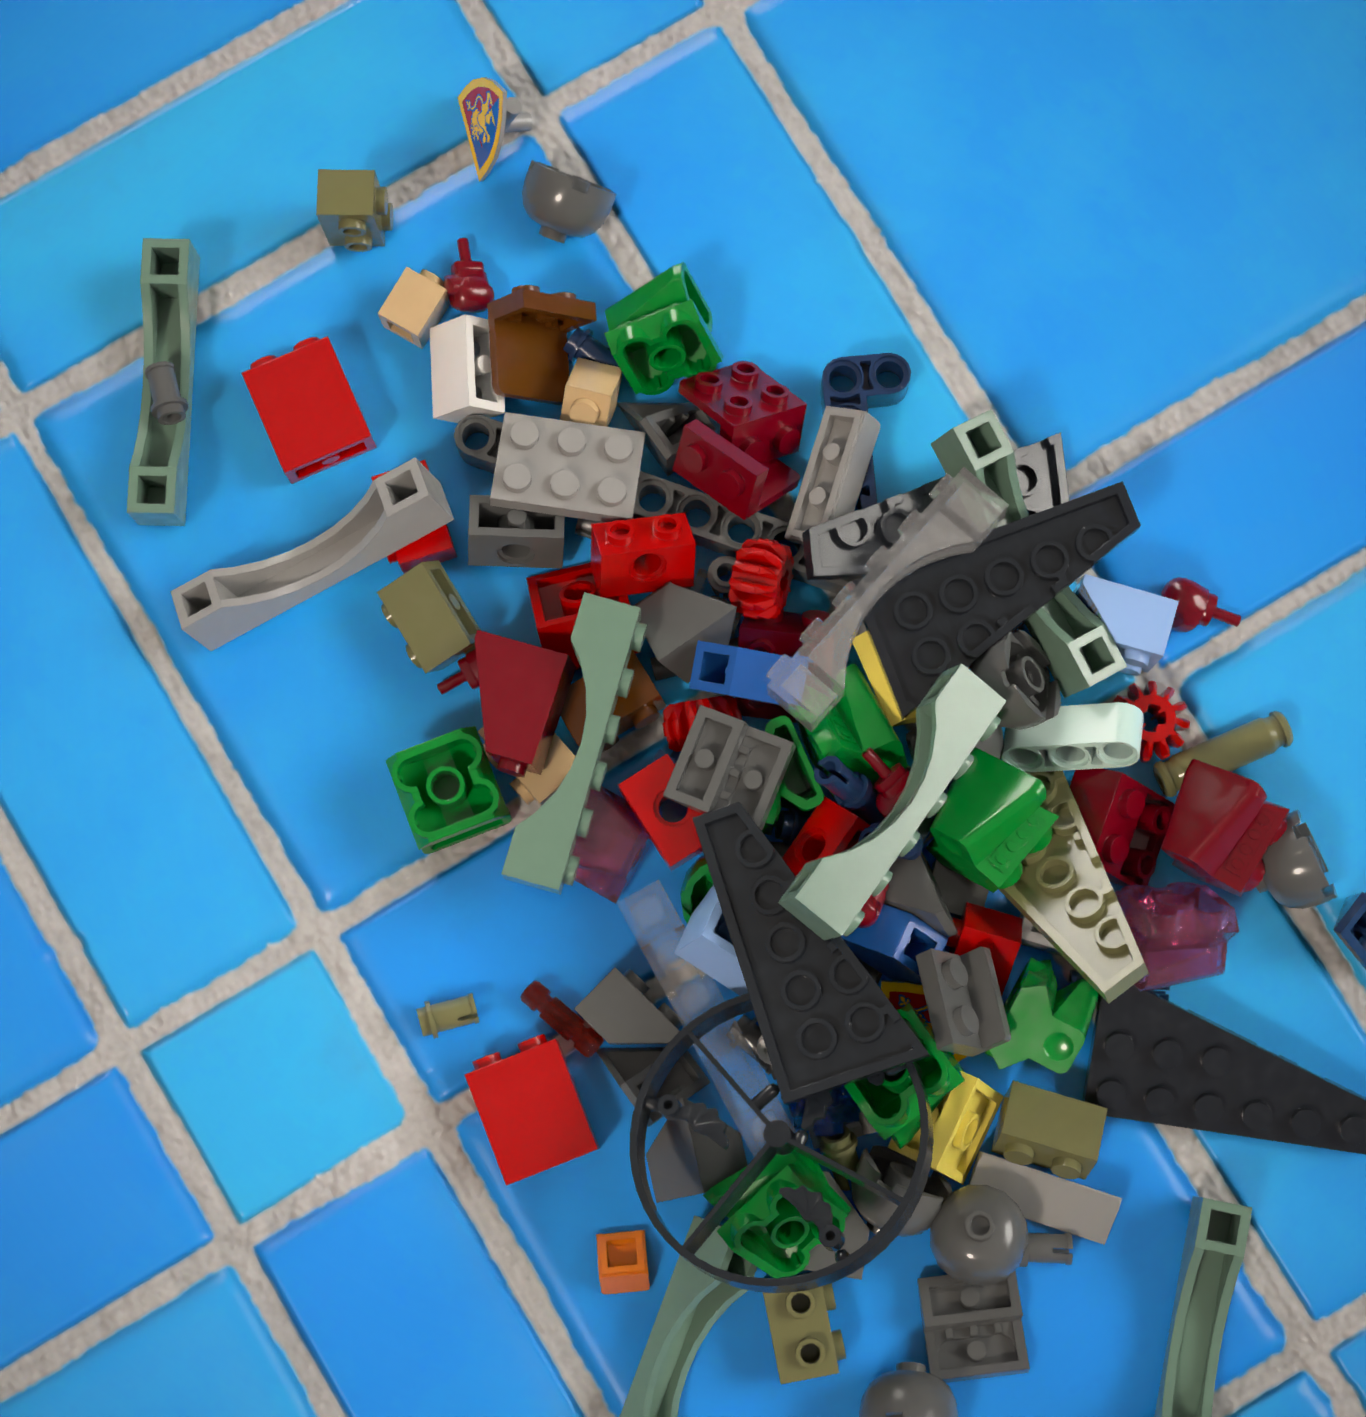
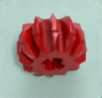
(761, 578)
(1165, 713)
(680, 717)

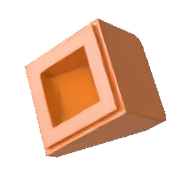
(622, 1262)

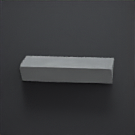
(834, 469)
(1049, 1197)

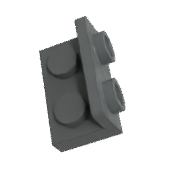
(963, 1001)

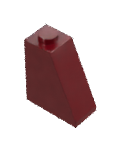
(520, 700)

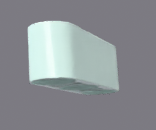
(1078, 739)

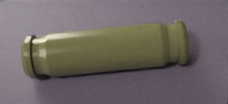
(1227, 750)

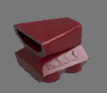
(1222, 828)

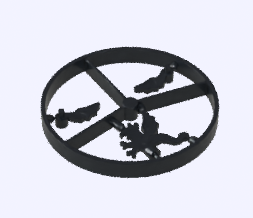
(779, 1141)

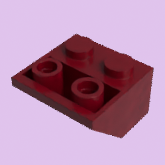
(1123, 821)

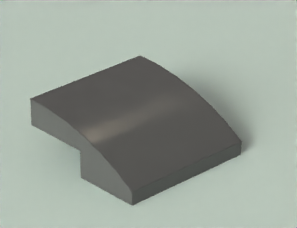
(729, 764)
(972, 1328)

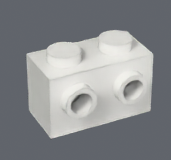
(462, 370)

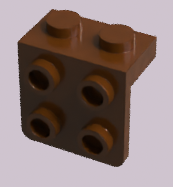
(529, 341)

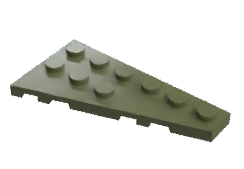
(1073, 901)

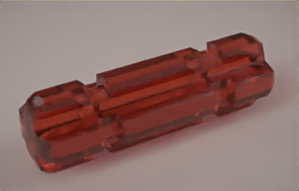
(562, 1019)

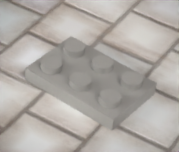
(567, 468)

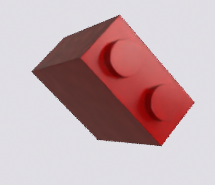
(308, 408)
(531, 1109)

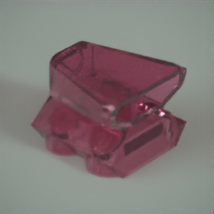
(612, 846)
(1178, 931)

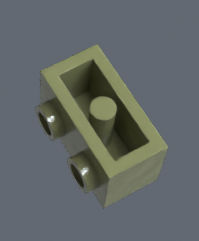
(353, 209)
(429, 616)
(1049, 1131)
(803, 1333)

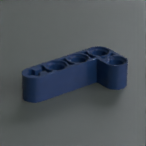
(865, 394)

